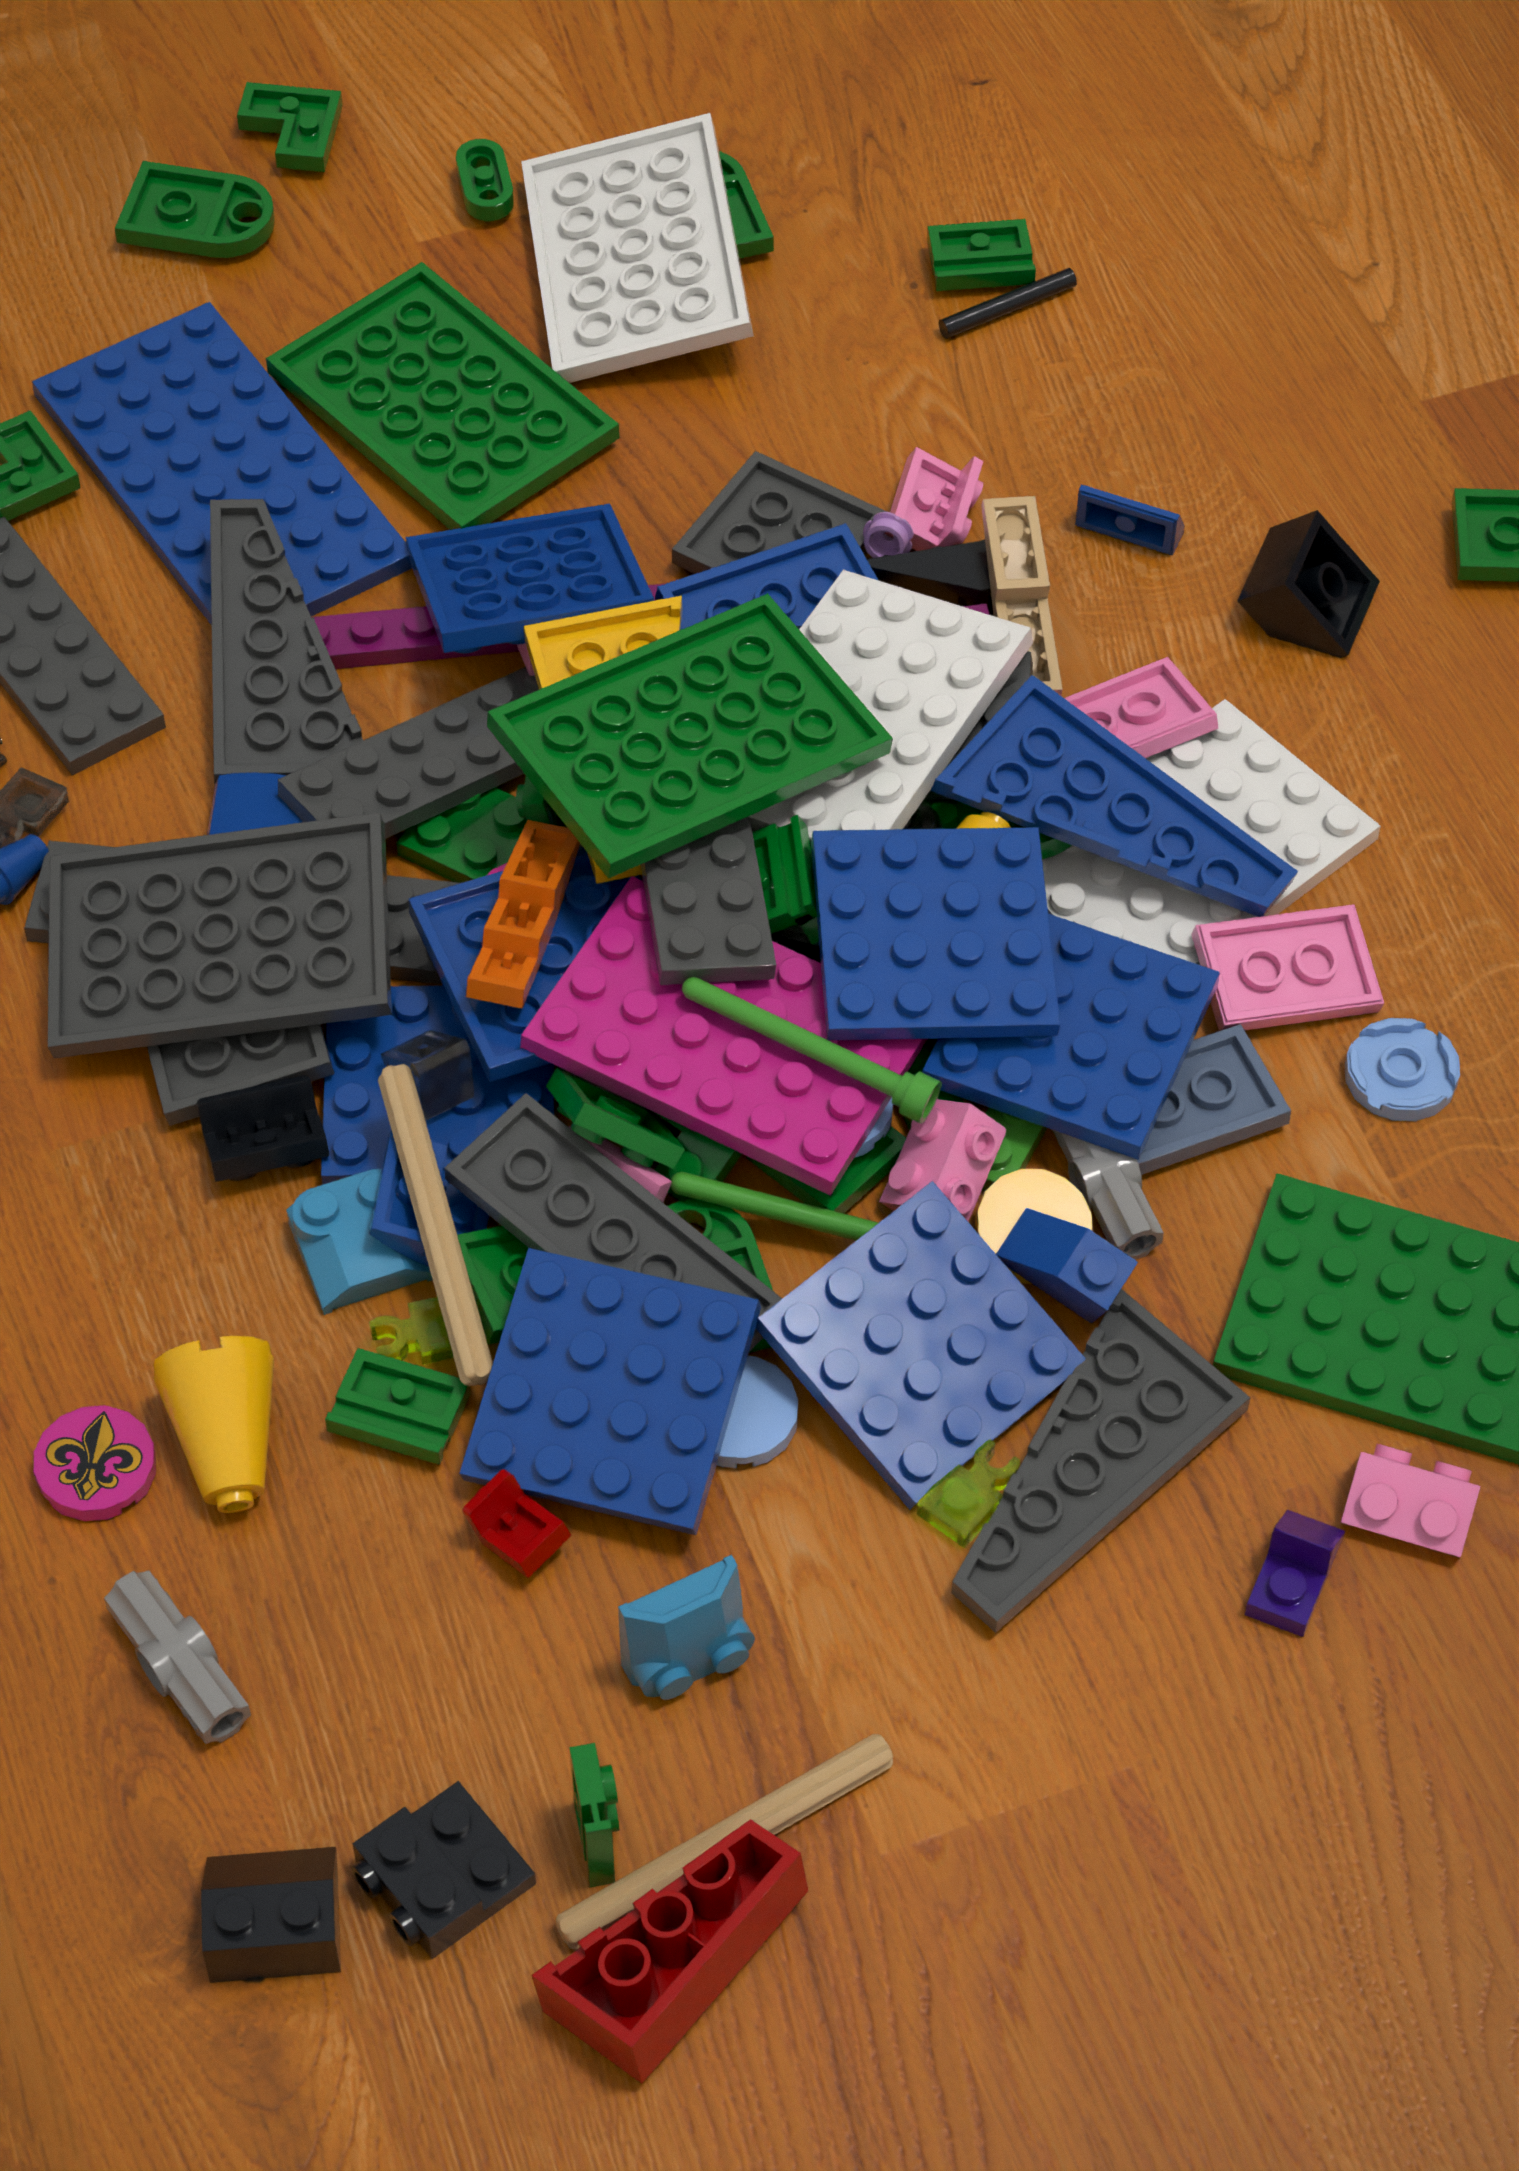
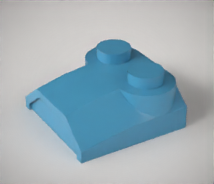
(336, 1245)
(685, 1631)

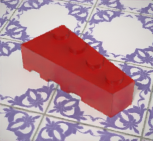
(670, 1957)

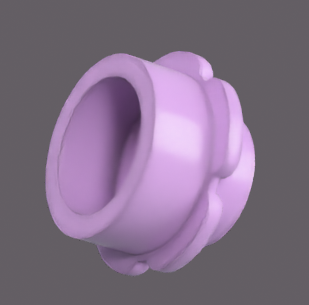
(878, 543)

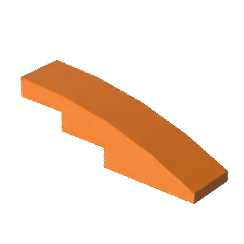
(523, 914)

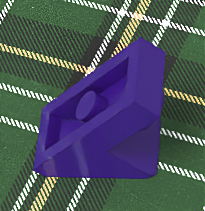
(1294, 1572)

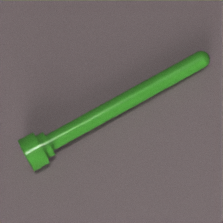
(910, 1092)
(770, 1206)

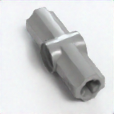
(1114, 1193)
(177, 1656)

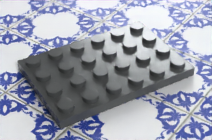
(218, 935)

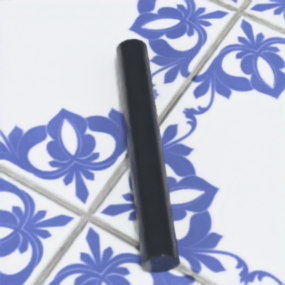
(1007, 303)

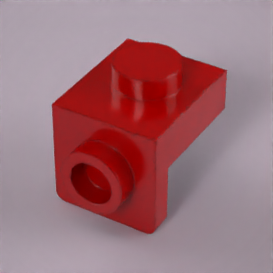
(514, 1524)

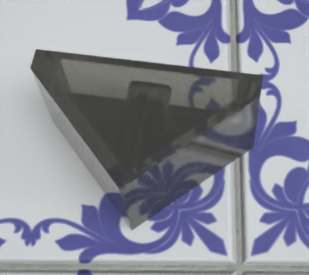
(439, 1069)

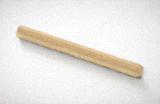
(436, 1225)
(771, 1812)

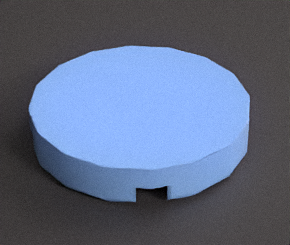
(1402, 1069)
(761, 1416)

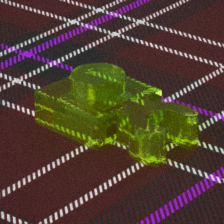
(421, 1332)
(965, 1498)

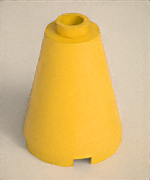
(221, 1415)

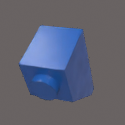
(1066, 1262)

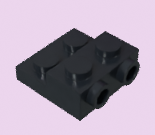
(440, 1869)

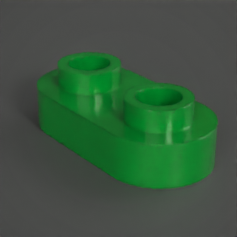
(484, 179)

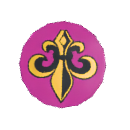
(94, 1462)

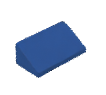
(1128, 520)

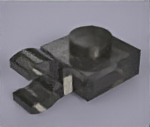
(29, 805)

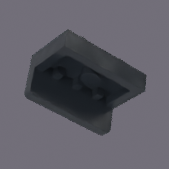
(262, 1128)

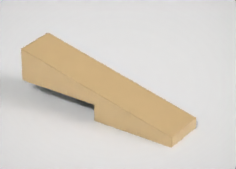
(1021, 577)

